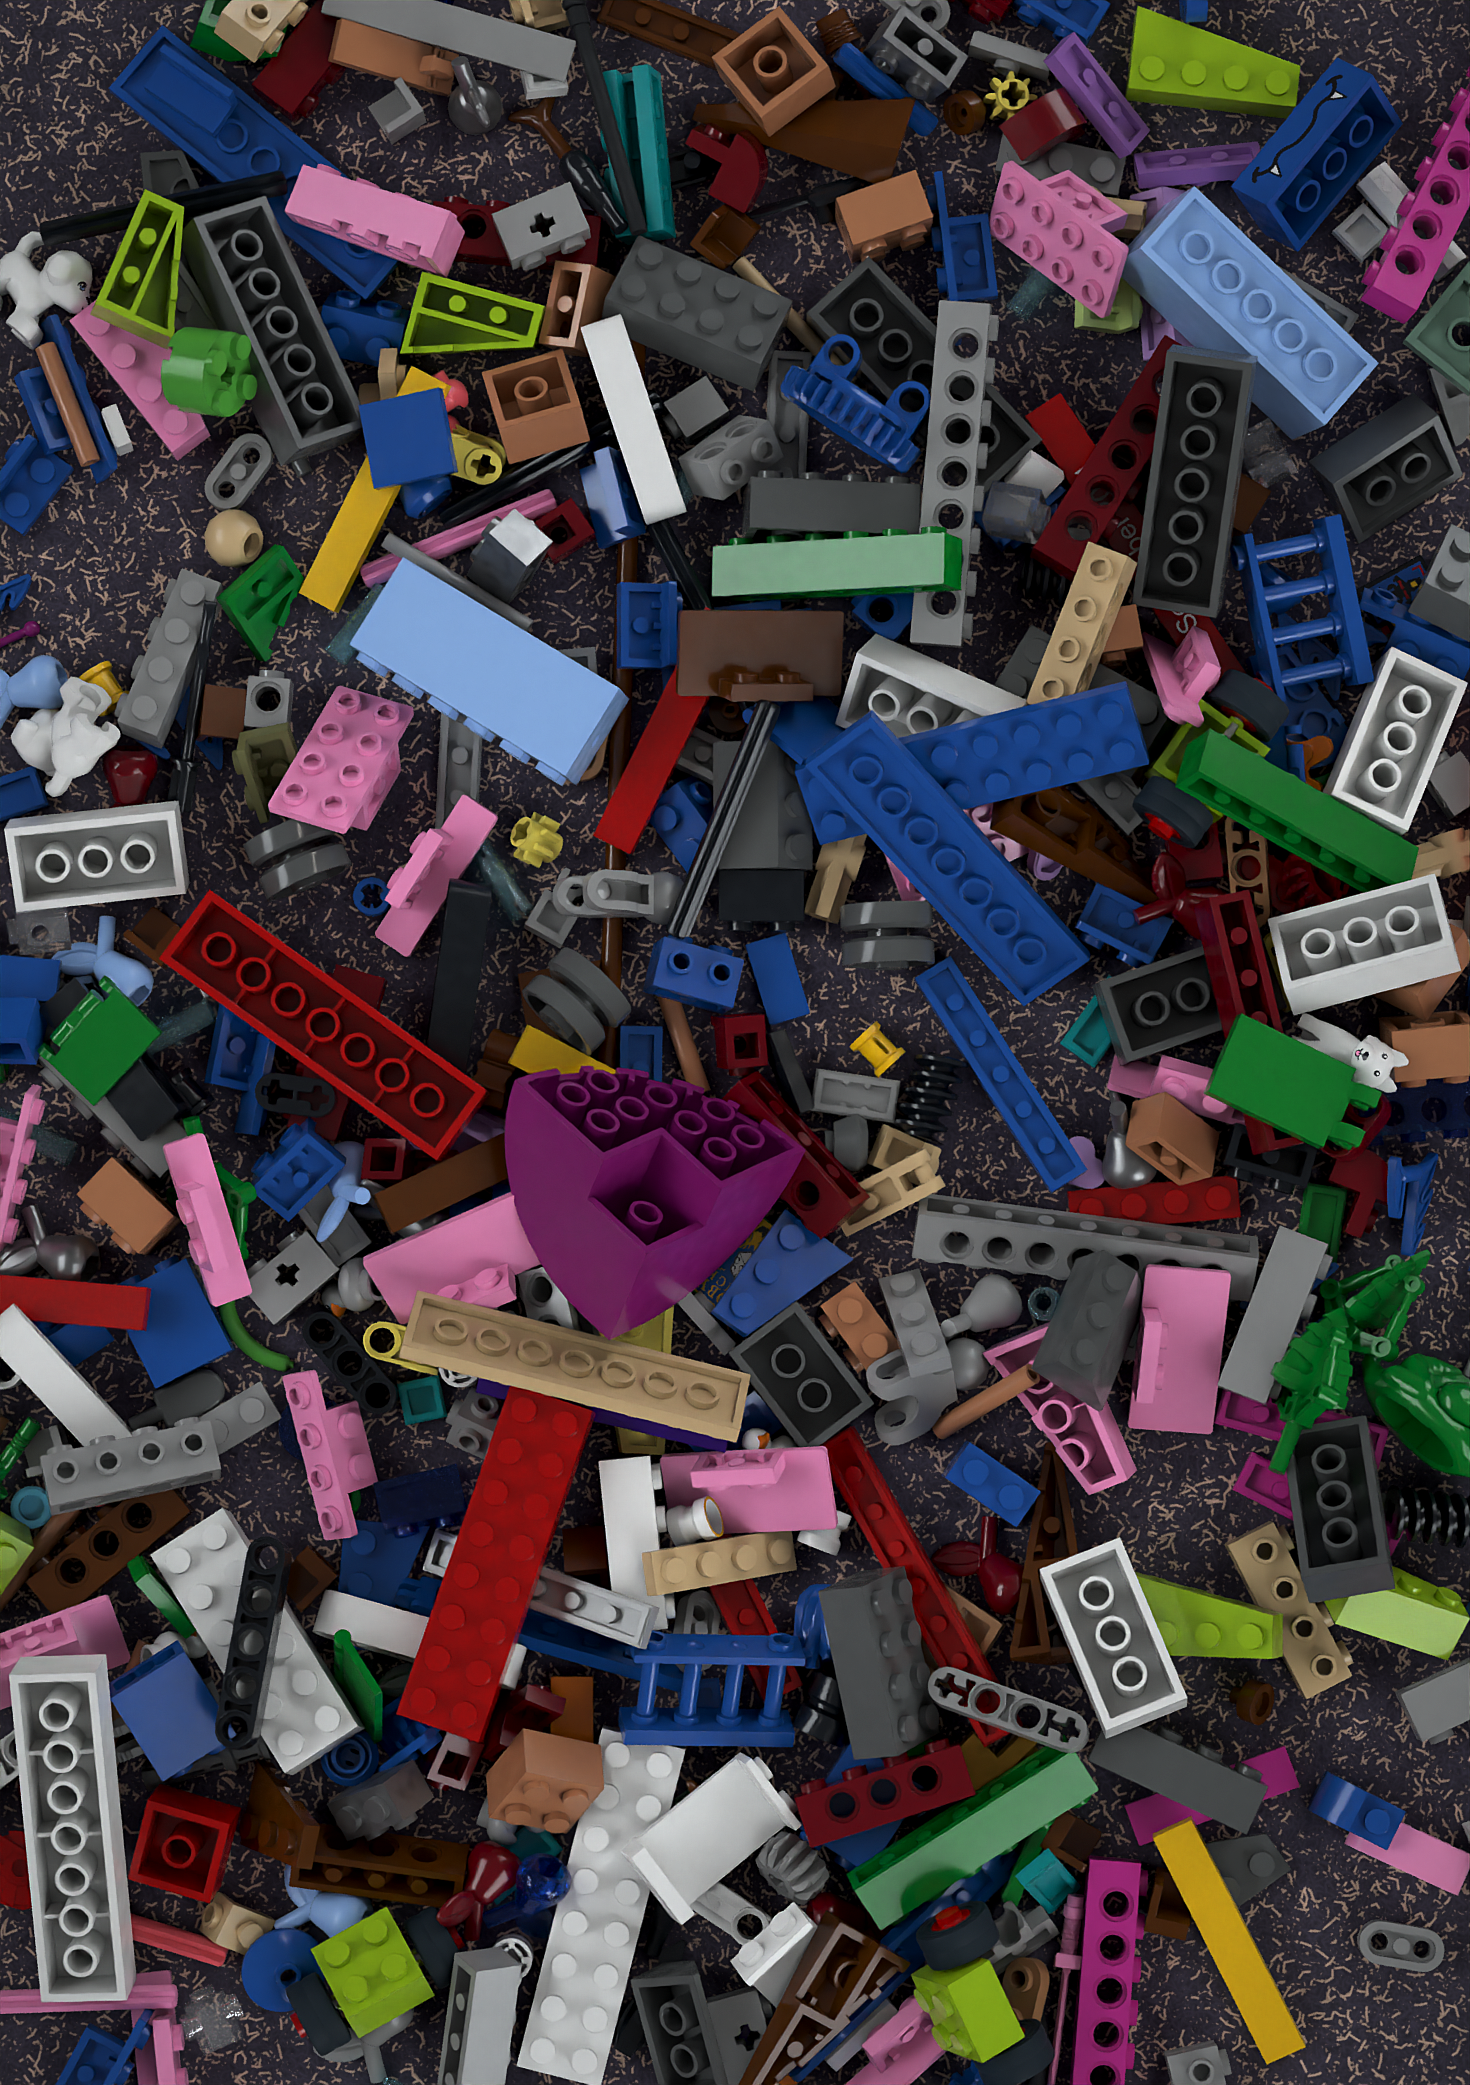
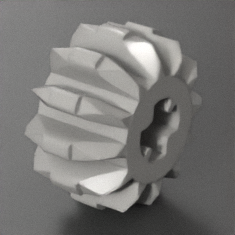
(792, 1867)

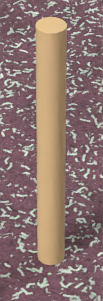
(795, 322)

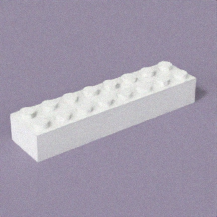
(73, 1827)
(599, 1917)

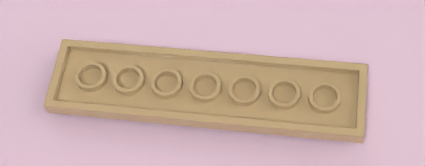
(575, 1366)

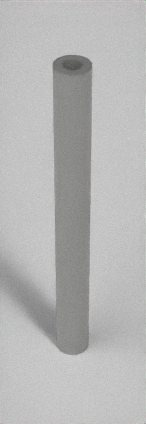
(403, 549)

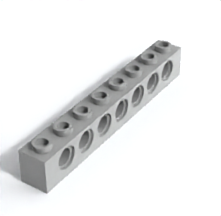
(954, 322)
(1066, 1234)

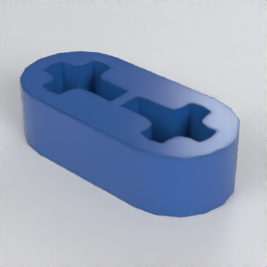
(1193, 10)

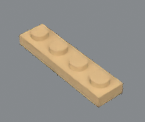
(718, 1562)

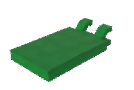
(1288, 1085)

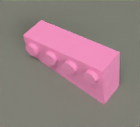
(376, 219)
(137, 371)
(1082, 1436)

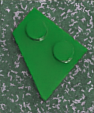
(262, 599)

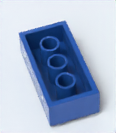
(1317, 154)

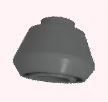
(849, 1142)

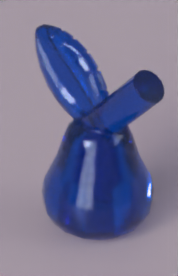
(540, 1884)

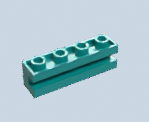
(641, 123)

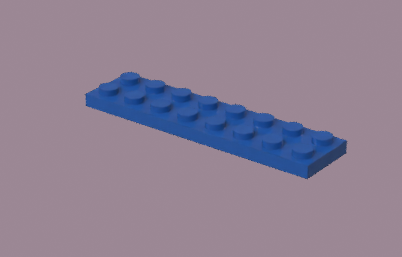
(248, 146)
(1009, 754)
(947, 858)

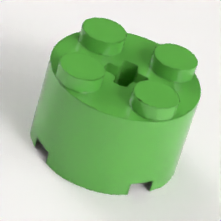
(208, 372)

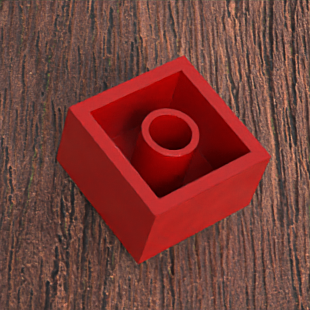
(184, 1843)

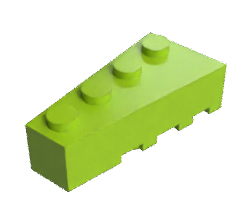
(1205, 71)
(1210, 1624)

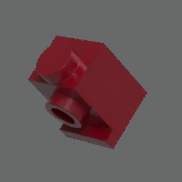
(572, 521)
(751, 1031)
(455, 1769)

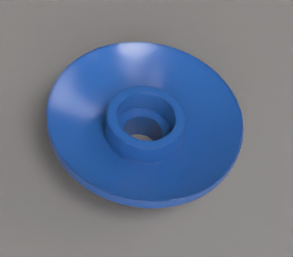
(269, 1958)

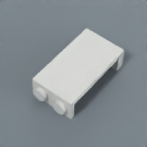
(710, 1834)
(772, 1961)

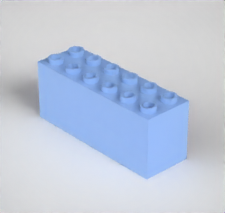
(1238, 301)
(488, 673)

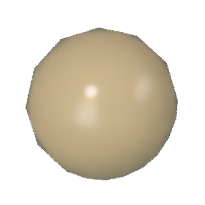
(233, 538)

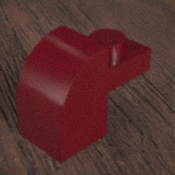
(1044, 125)
(742, 167)
(394, 1160)
(1368, 1181)
(525, 1707)

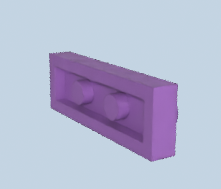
(1096, 95)
(1193, 165)

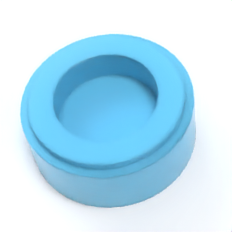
(31, 1506)

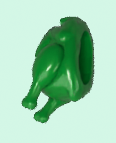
(1425, 1408)

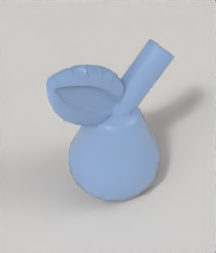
(32, 686)
(127, 973)
(344, 1188)
(326, 1910)

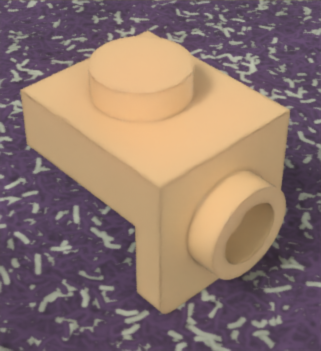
(539, 14)
(390, 378)
(895, 1146)
(233, 1924)

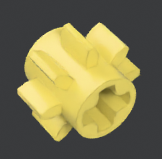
(1018, 91)
(536, 839)

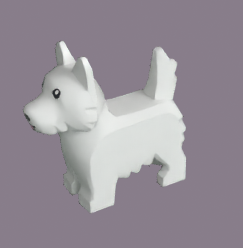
(1370, 1057)

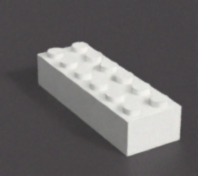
(304, 1703)

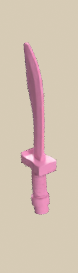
(1068, 1961)

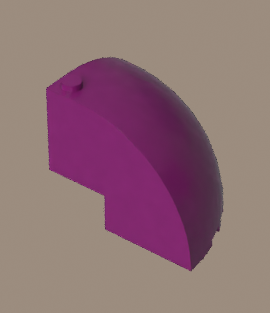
(636, 1186)

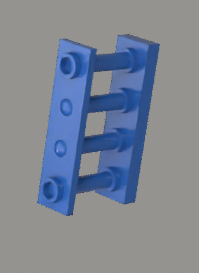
(1333, 580)
(720, 1725)

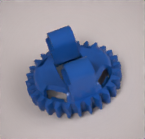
(852, 413)

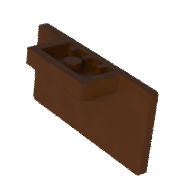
(759, 654)

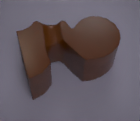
(495, 1071)

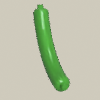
(248, 1344)

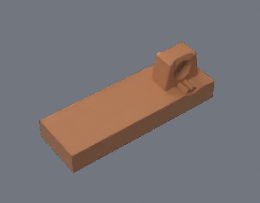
(392, 57)

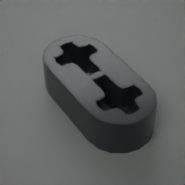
(296, 1084)

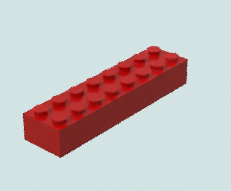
(324, 1026)
(496, 1563)

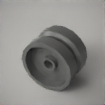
(297, 858)
(887, 939)
(576, 1000)

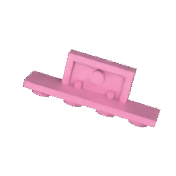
(1182, 673)
(422, 886)
(1176, 1077)
(15, 1152)
(207, 1219)
(332, 1451)
(899, 2048)
(160, 2057)

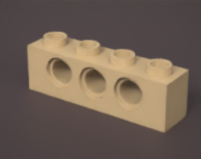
(1083, 624)

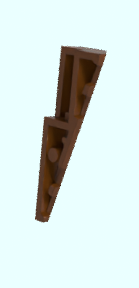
(843, 135)
(1075, 837)
(1051, 1540)
(830, 1983)

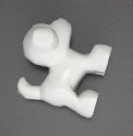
(61, 282)
(67, 740)

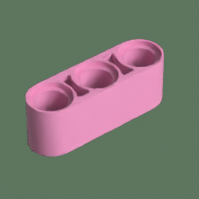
(1420, 1856)

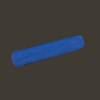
(882, 86)

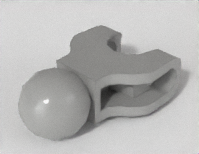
(620, 895)
(922, 1397)

